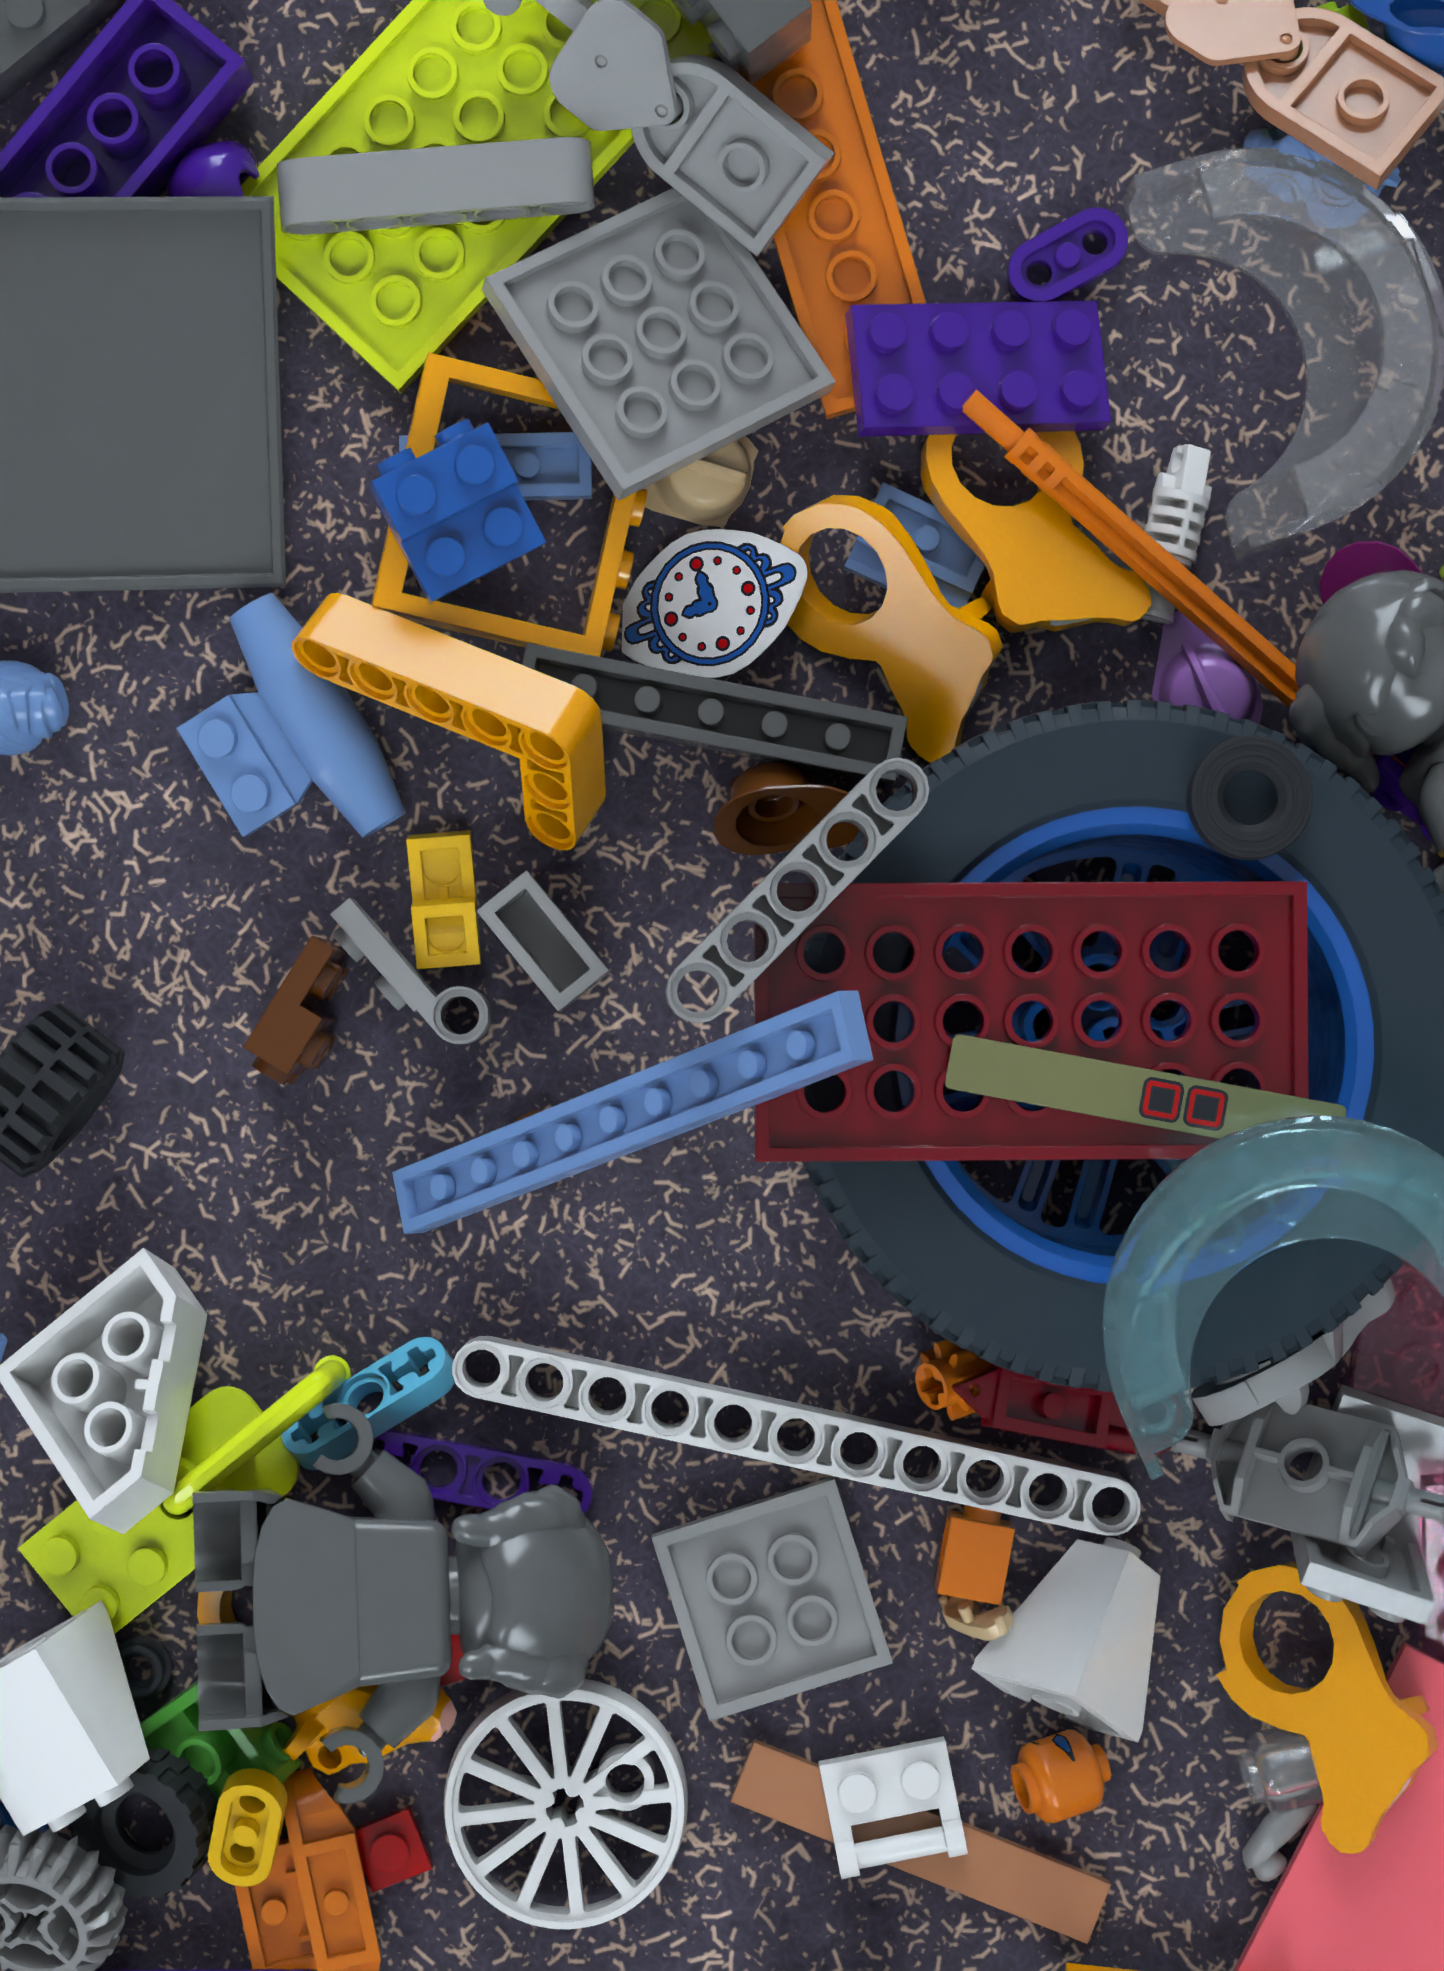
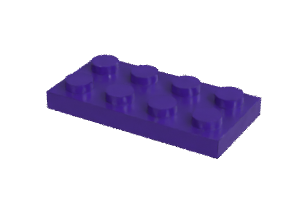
(1027, 358)

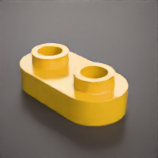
(247, 1827)

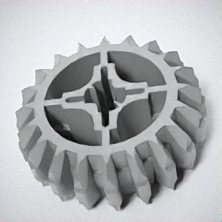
(55, 1904)

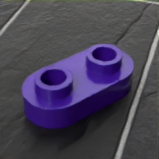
(1065, 258)

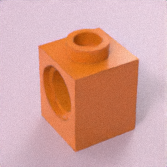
(974, 1555)

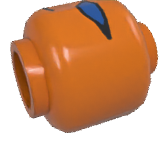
(1060, 1776)

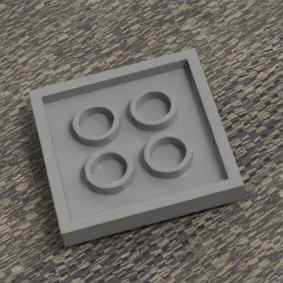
(771, 1598)

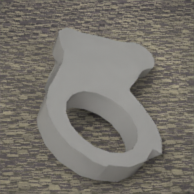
(1288, 1378)

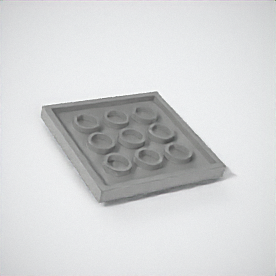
(657, 339)

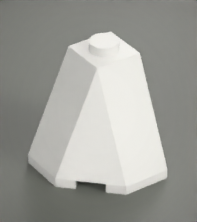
(1083, 1639)

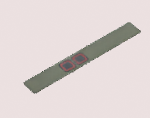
(1117, 1089)

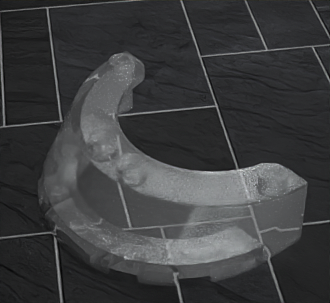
(1358, 303)

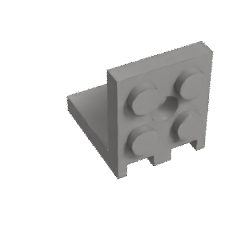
(1393, 1572)

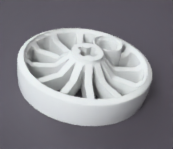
(591, 1809)

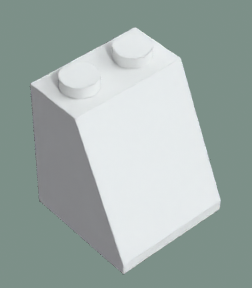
(66, 1723)

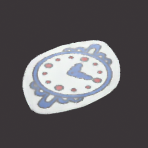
(711, 602)

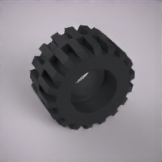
(52, 1086)

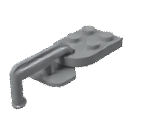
(725, 154)

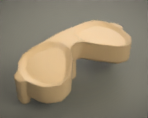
(965, 1617)

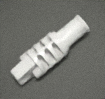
(1178, 515)

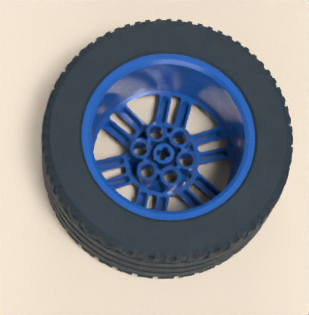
(1116, 787)

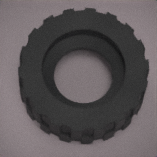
(190, 1809)

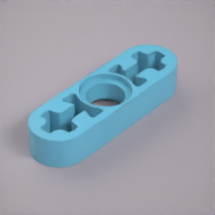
(401, 1366)

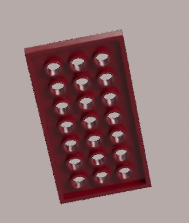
(1064, 915)

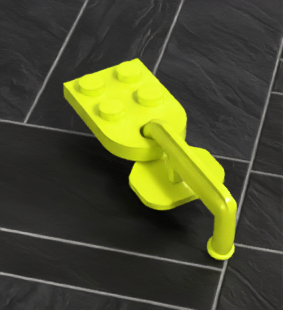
(224, 1448)

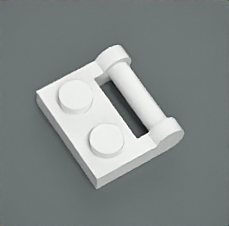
(887, 1786)

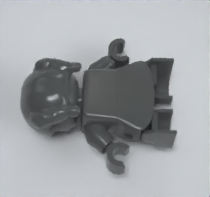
(1376, 686)
(380, 1597)

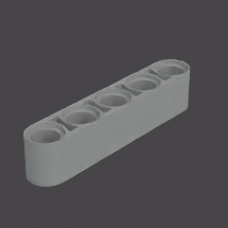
(435, 185)
(825, 871)

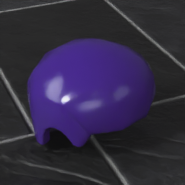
(213, 171)

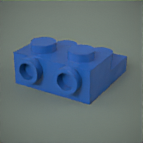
(455, 509)

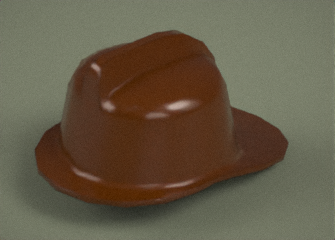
(775, 809)

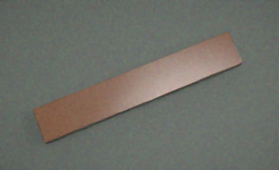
(991, 1872)

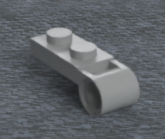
(399, 979)

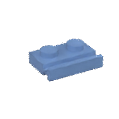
(946, 554)

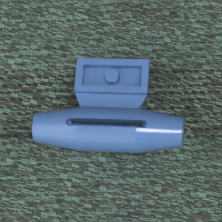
(292, 732)

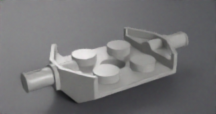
(1350, 1500)

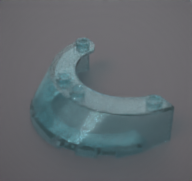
(1234, 1205)

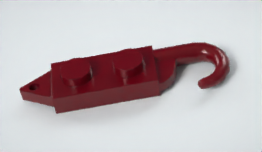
(1046, 1409)

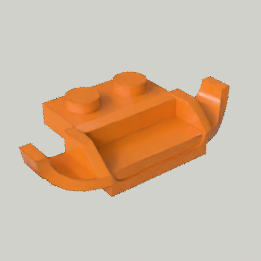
(316, 1898)

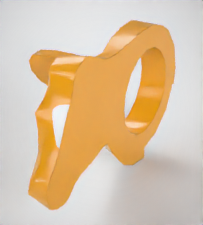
(1036, 559)

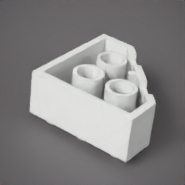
(114, 1388)

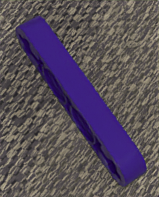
(472, 1463)

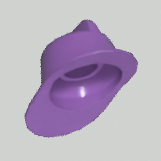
(1202, 674)

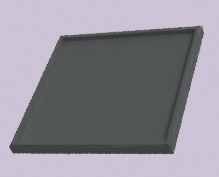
(139, 394)

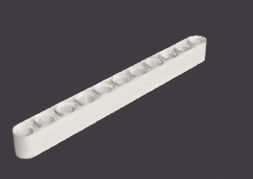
(822, 1455)

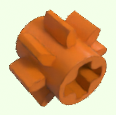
(943, 1368)

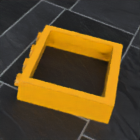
(613, 564)

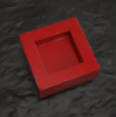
(392, 1849)

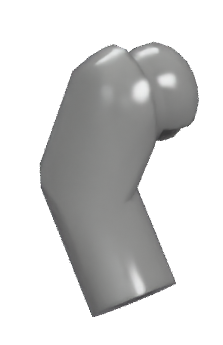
(1272, 1833)

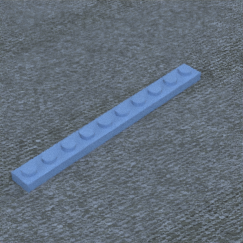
(636, 1111)

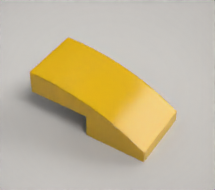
(443, 899)

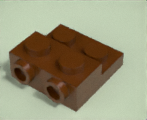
(292, 1030)

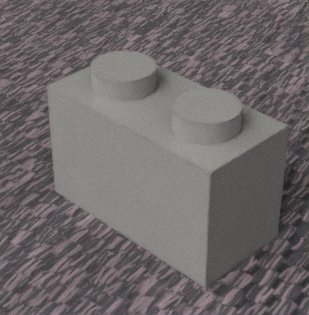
(543, 941)

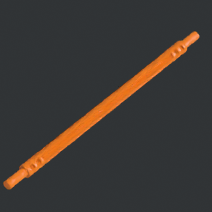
(1137, 549)

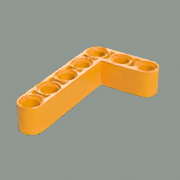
(474, 694)

